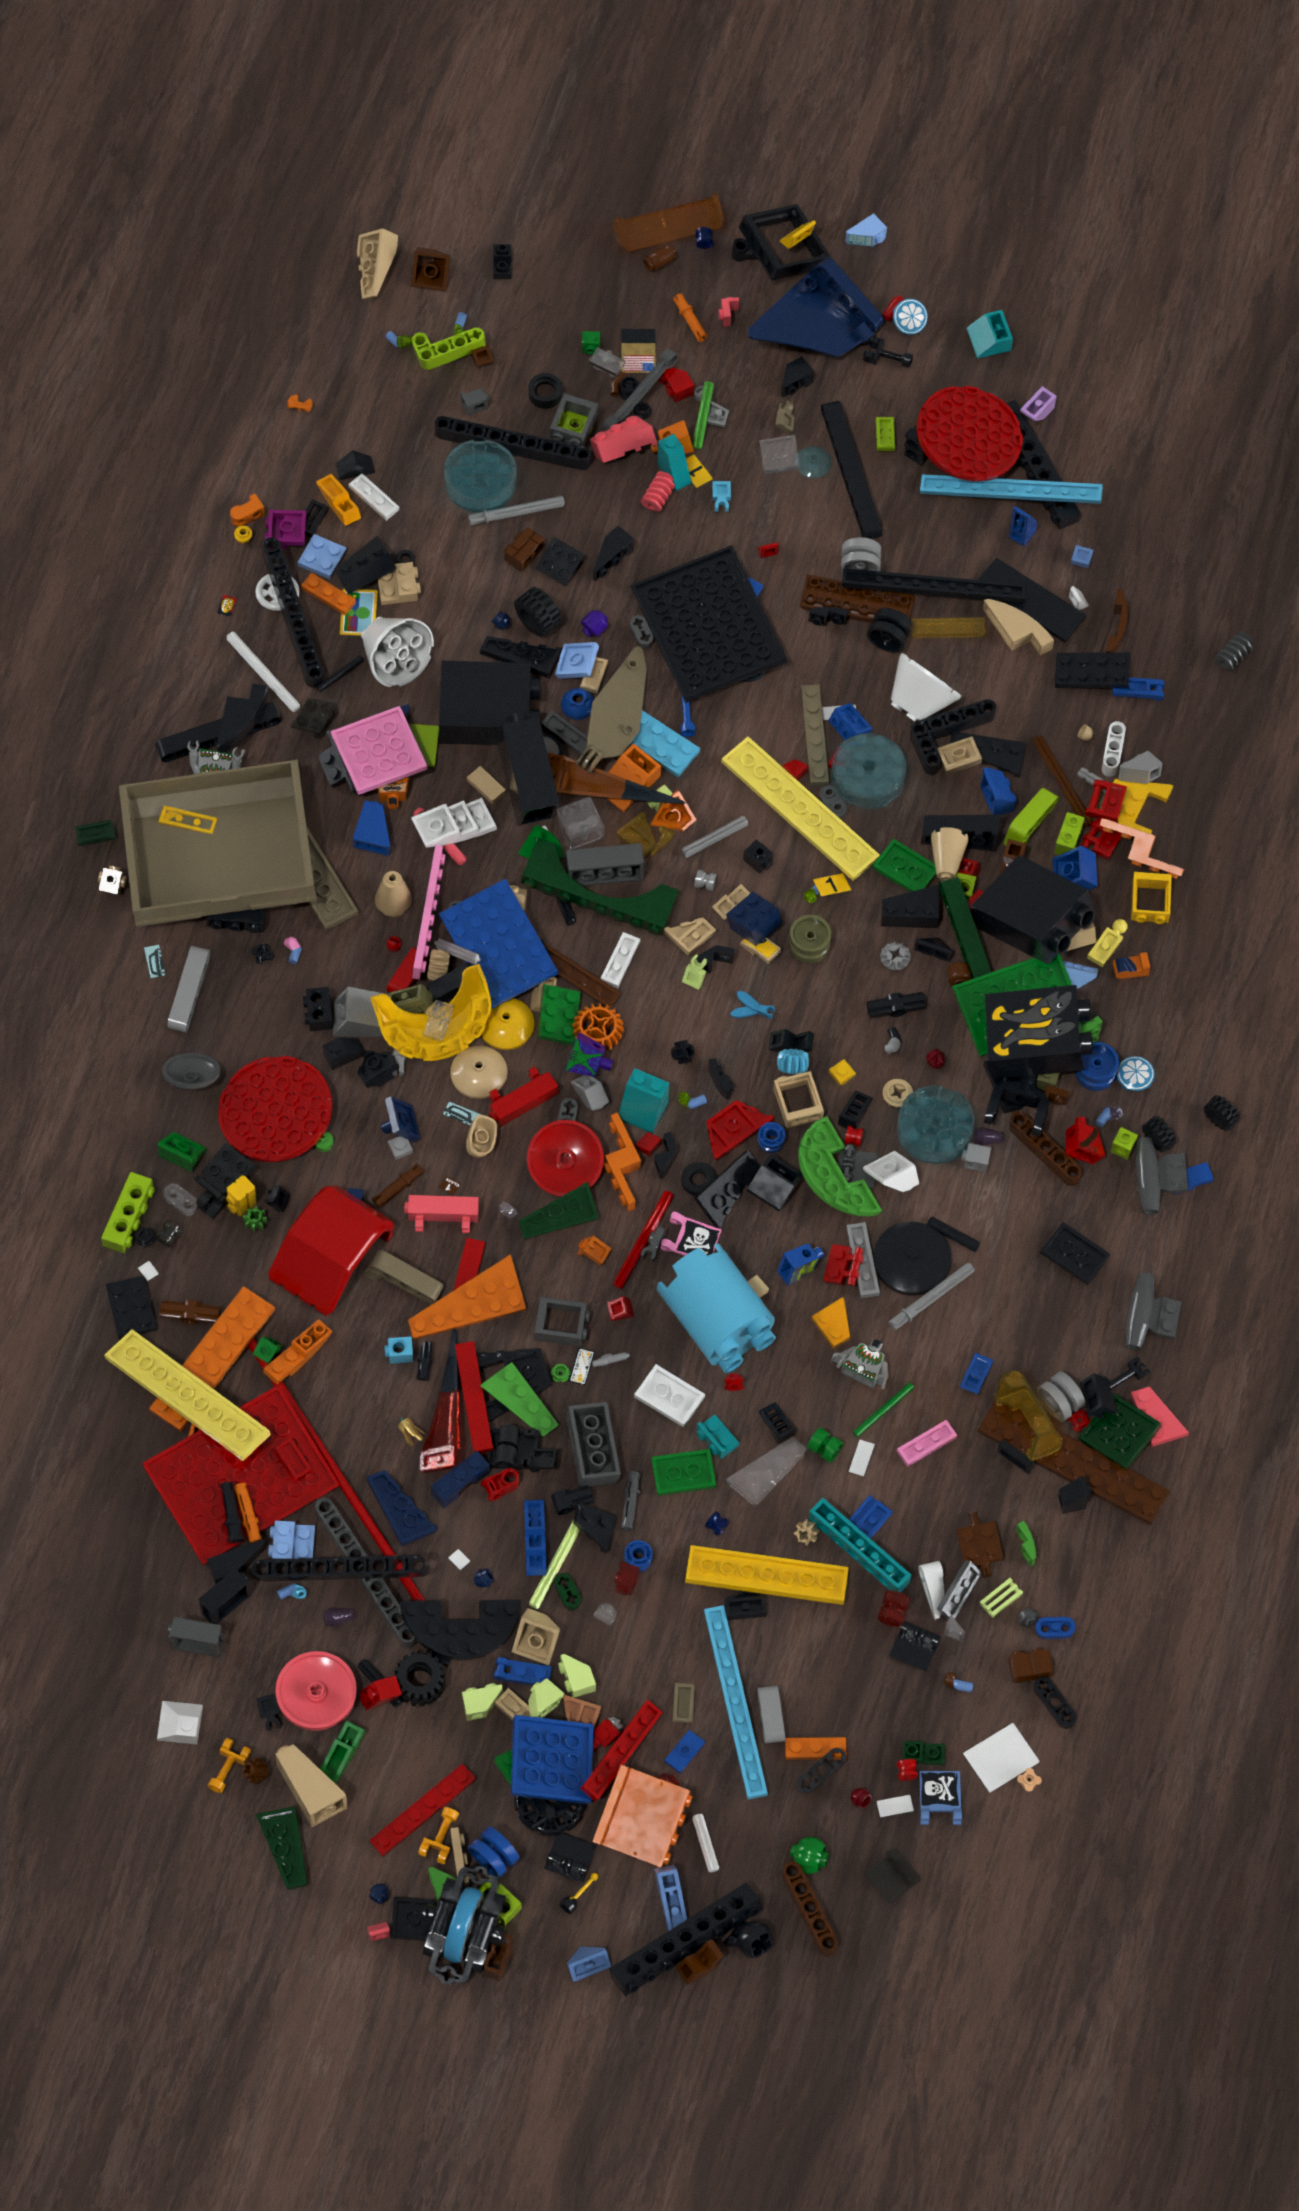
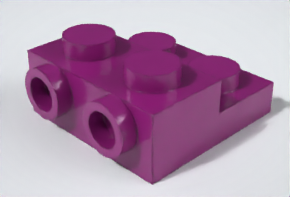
(286, 527)

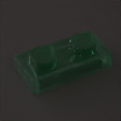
(95, 832)

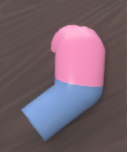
(295, 948)

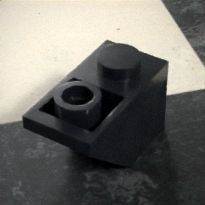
(797, 375)
(1074, 1495)

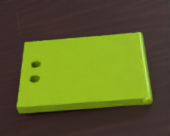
(427, 741)

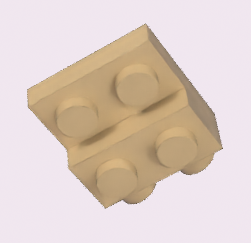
(399, 585)

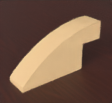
(1017, 627)

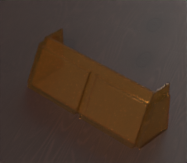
(668, 224)

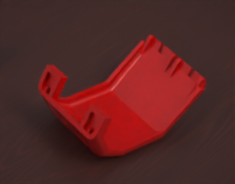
(327, 1247)

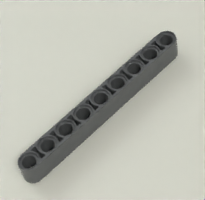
(352, 1548)

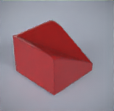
(796, 768)

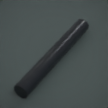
(341, 672)

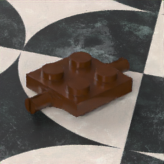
(980, 1544)

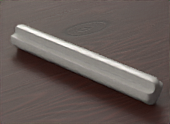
(714, 836)
(457, 951)

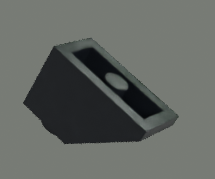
(342, 1051)

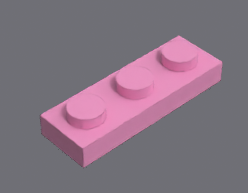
(926, 1443)

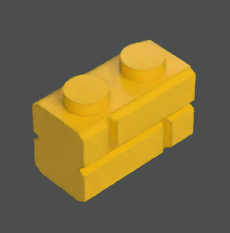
(241, 1196)

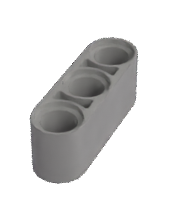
(771, 1714)

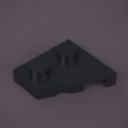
(595, 1524)
(745, 1605)

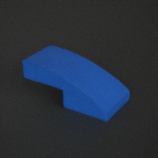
(1198, 1175)
(976, 1373)

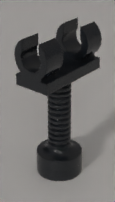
(878, 344)

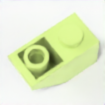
(578, 1676)
(480, 1701)

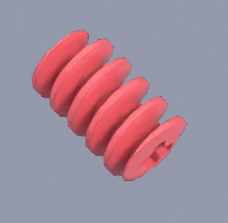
(658, 492)

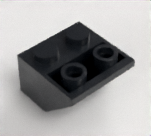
(775, 1182)

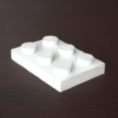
(669, 1395)

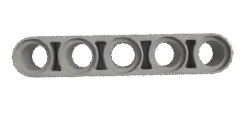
(188, 989)

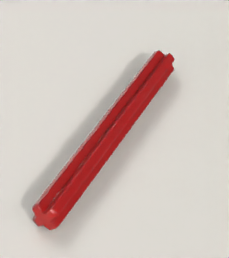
(642, 1240)

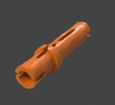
(687, 312)
(250, 1521)

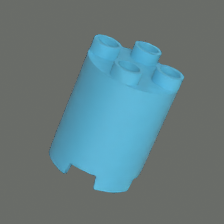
(718, 1308)

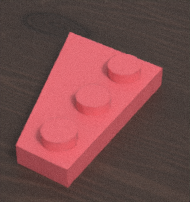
(1151, 1404)

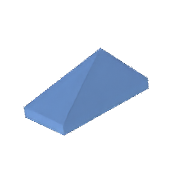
(588, 1962)

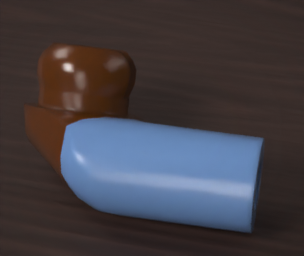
(951, 1681)

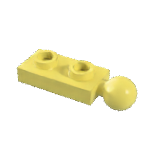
(1108, 943)

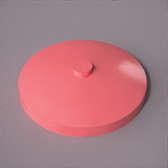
(316, 1690)

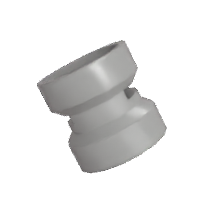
(705, 880)

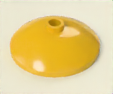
(511, 1032)

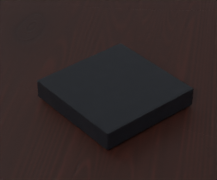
(407, 1919)

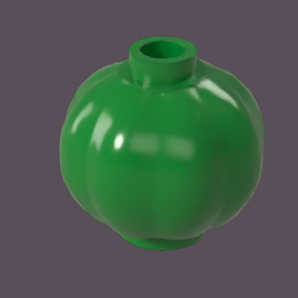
(810, 1854)

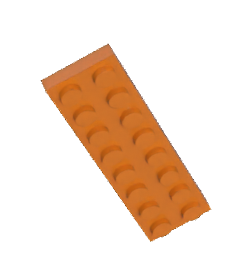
(221, 1347)

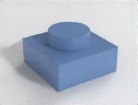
(1082, 556)

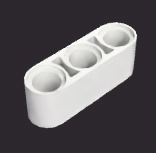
(1113, 741)

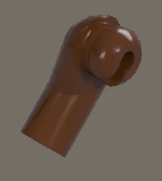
(615, 384)

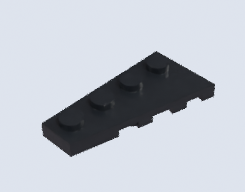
(540, 657)
(998, 752)
(726, 1188)

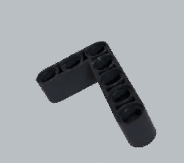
(945, 728)

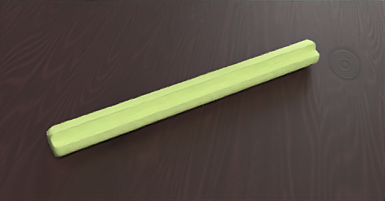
(554, 1566)

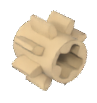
(806, 1537)

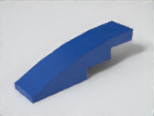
(535, 1537)

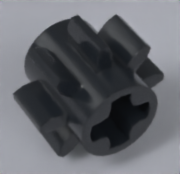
(682, 1052)

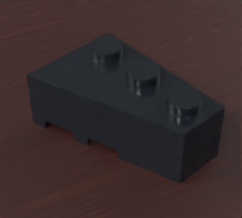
(365, 566)
(912, 909)

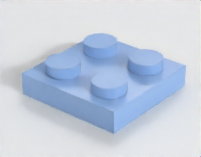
(322, 556)
(577, 660)

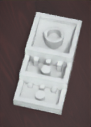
(454, 823)

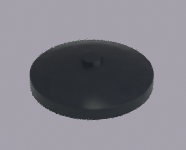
(912, 1258)

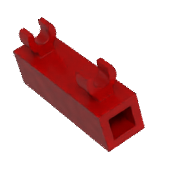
(522, 1099)

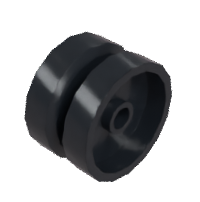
(889, 630)

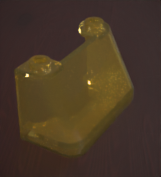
(1017, 1393)

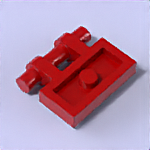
(1105, 844)
(838, 1264)

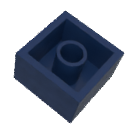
(754, 918)

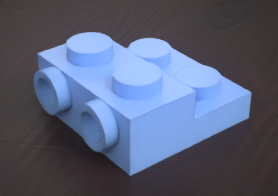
(291, 1540)

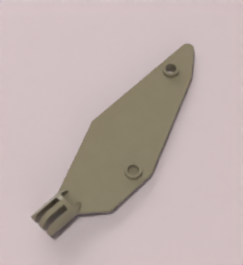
(616, 712)

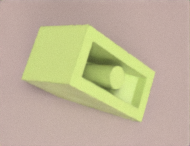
(544, 1698)

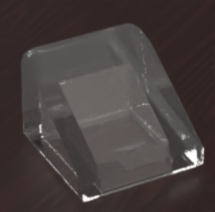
(954, 1630)

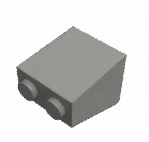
(355, 1014)

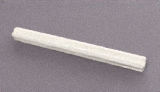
(263, 671)

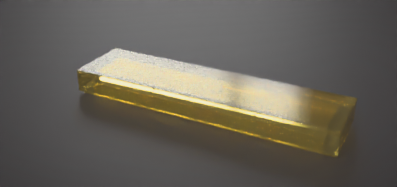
(948, 627)

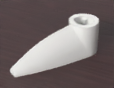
(932, 1581)

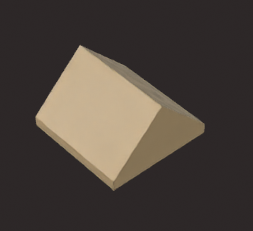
(959, 755)

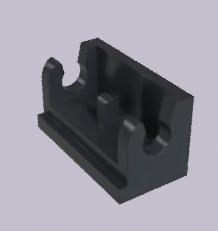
(1097, 1396)

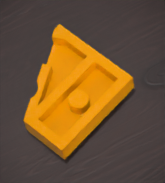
(833, 1323)

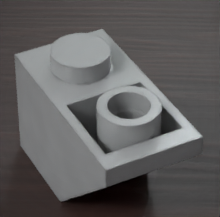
(1141, 769)

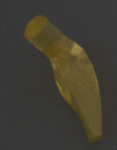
(666, 837)

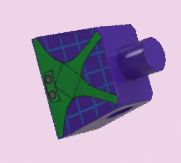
(587, 1057)

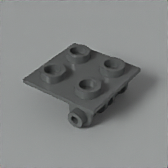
(852, 1163)

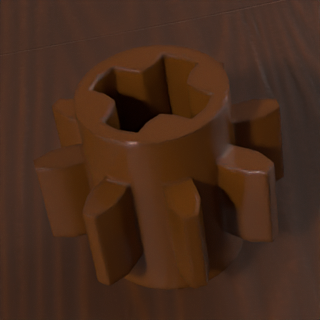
(255, 1770)

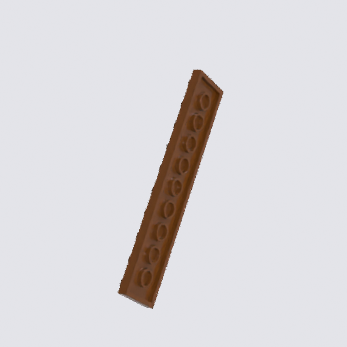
(1075, 1460)

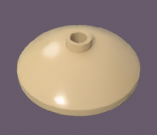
(474, 1081)

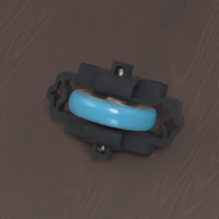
(461, 1925)

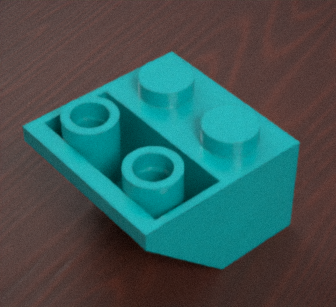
(990, 334)

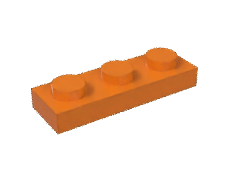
(328, 594)
(813, 1748)

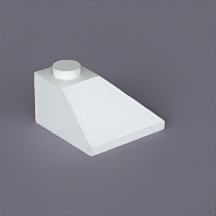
(894, 1172)
(179, 1722)

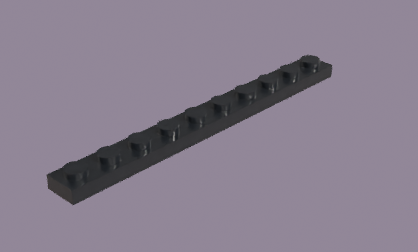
(933, 585)

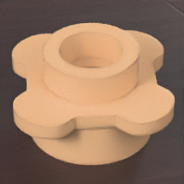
(1029, 1785)

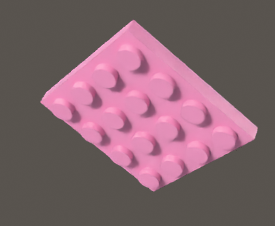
(378, 750)

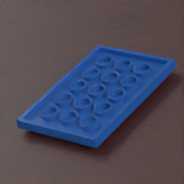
(504, 939)

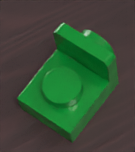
(590, 341)
(267, 1348)

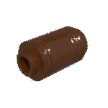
(660, 257)

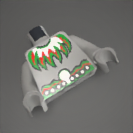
(212, 760)
(864, 1364)

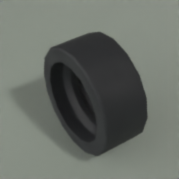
(545, 402)

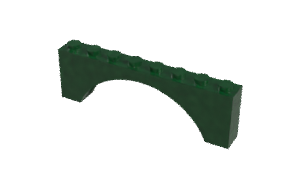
(644, 911)

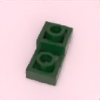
(924, 1753)

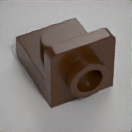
(1056, 1095)

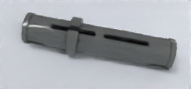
(631, 1493)

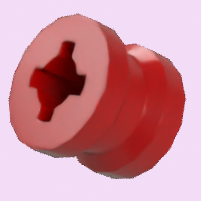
(853, 1136)
(907, 1769)

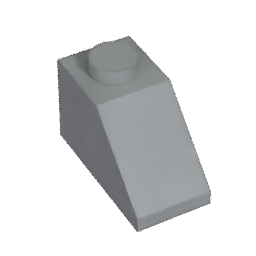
(590, 1092)

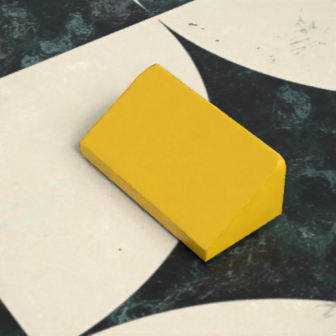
(798, 234)

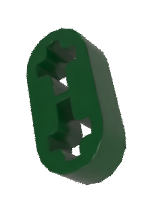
(571, 1589)

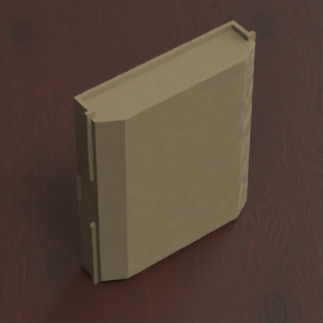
(248, 862)

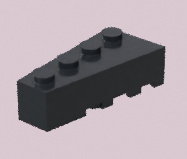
(981, 829)

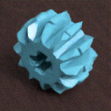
(793, 1061)

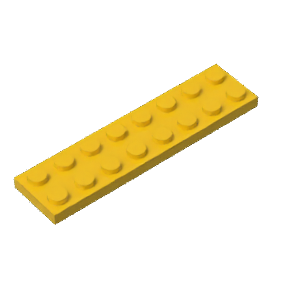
(767, 1575)

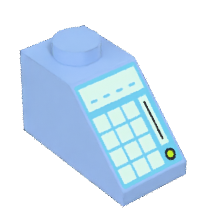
(867, 232)

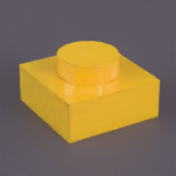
(842, 1072)

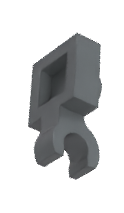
(655, 1241)

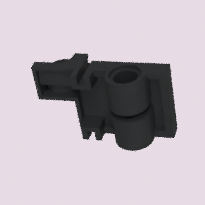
(218, 1175)
(519, 1448)

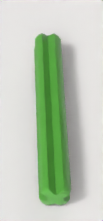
(703, 415)

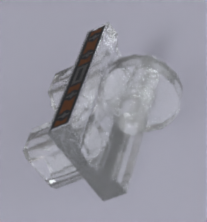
(607, 362)

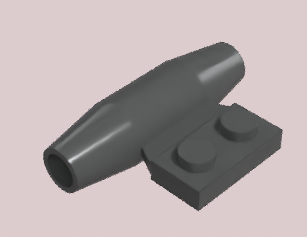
(1157, 1175)
(1147, 1313)

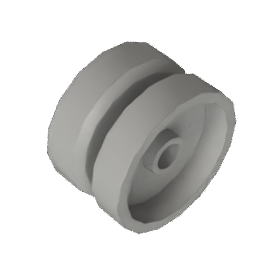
(861, 554)
(1061, 1396)

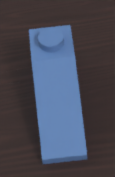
(670, 1895)

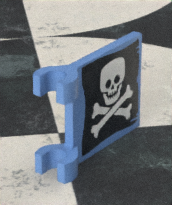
(940, 1793)

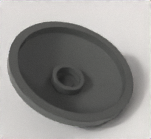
(191, 1071)

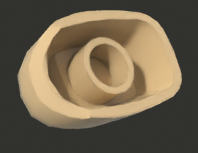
(481, 1136)

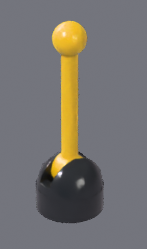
(569, 1903)

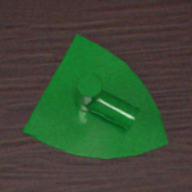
(539, 832)

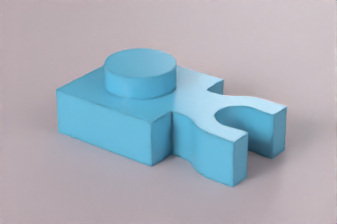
(721, 494)

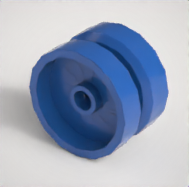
(1099, 1068)
(493, 1852)

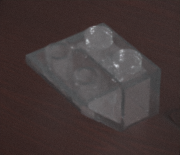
(580, 823)

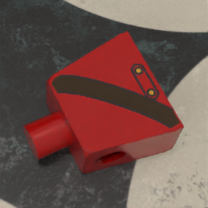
(1084, 1142)

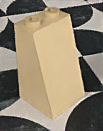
(312, 1789)

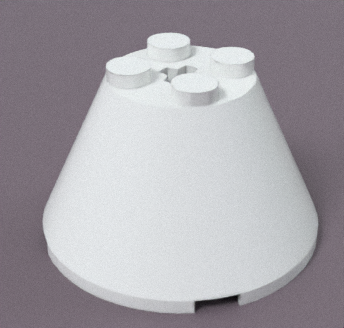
(397, 649)
(919, 690)

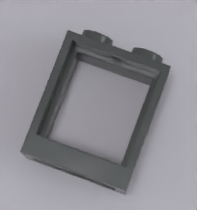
(577, 406)
(557, 1336)
(195, 1637)

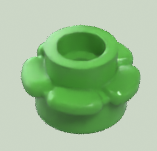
(560, 1368)

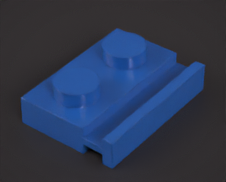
(870, 1516)

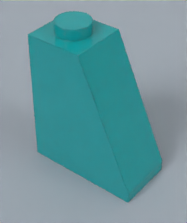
(673, 461)

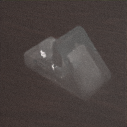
(439, 1016)

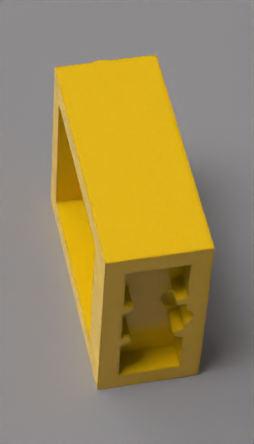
(1152, 881)

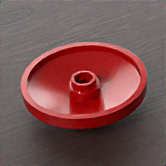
(564, 1157)

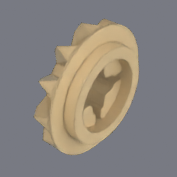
(899, 1085)

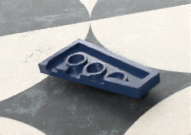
(403, 1516)

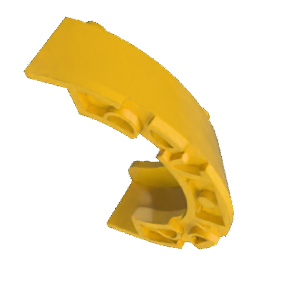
(468, 1020)

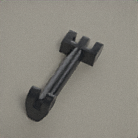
(1133, 1371)

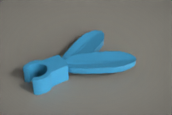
(752, 1007)

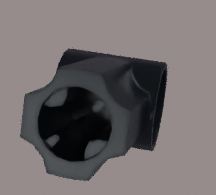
(742, 250)
(566, 1501)

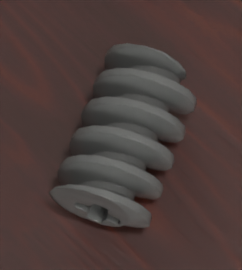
(1234, 651)

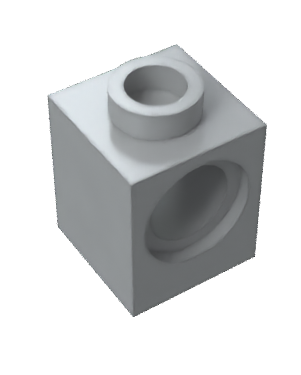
(976, 1157)

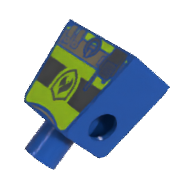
(799, 1263)

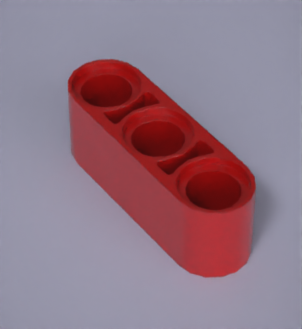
(403, 976)

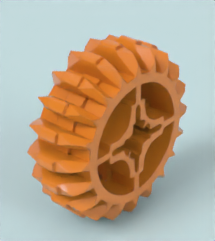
(600, 1021)

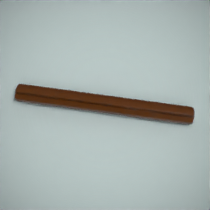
(1061, 779)

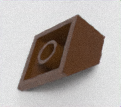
(430, 269)

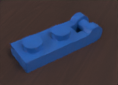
(1141, 689)
(521, 1672)

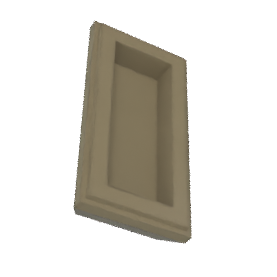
(683, 1702)

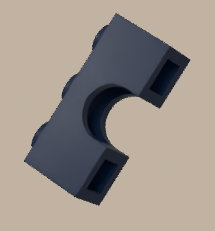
(449, 1486)

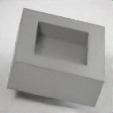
(400, 1147)

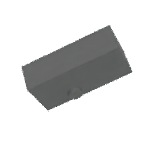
(605, 864)
(593, 1444)

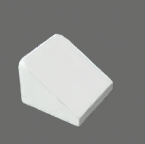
(1078, 598)

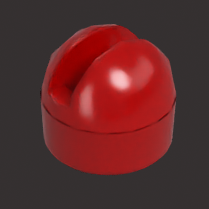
(392, 946)

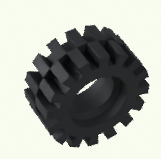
(1221, 1112)
(1160, 1133)

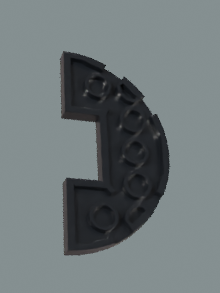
(461, 1638)

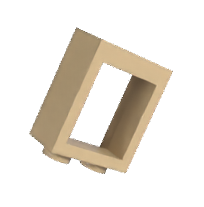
(801, 1116)

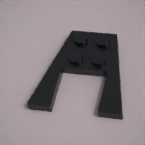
(529, 1364)

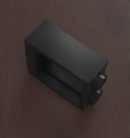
(224, 1596)

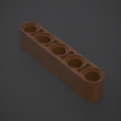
(1047, 1157)
(804, 1900)

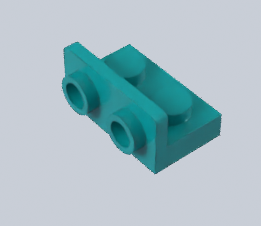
(717, 1436)

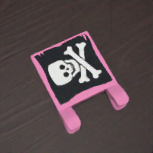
(691, 1236)

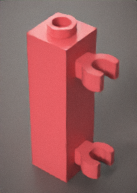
(442, 1209)

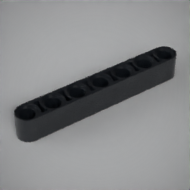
(176, 747)

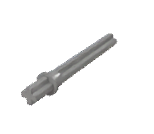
(515, 510)
(907, 1314)

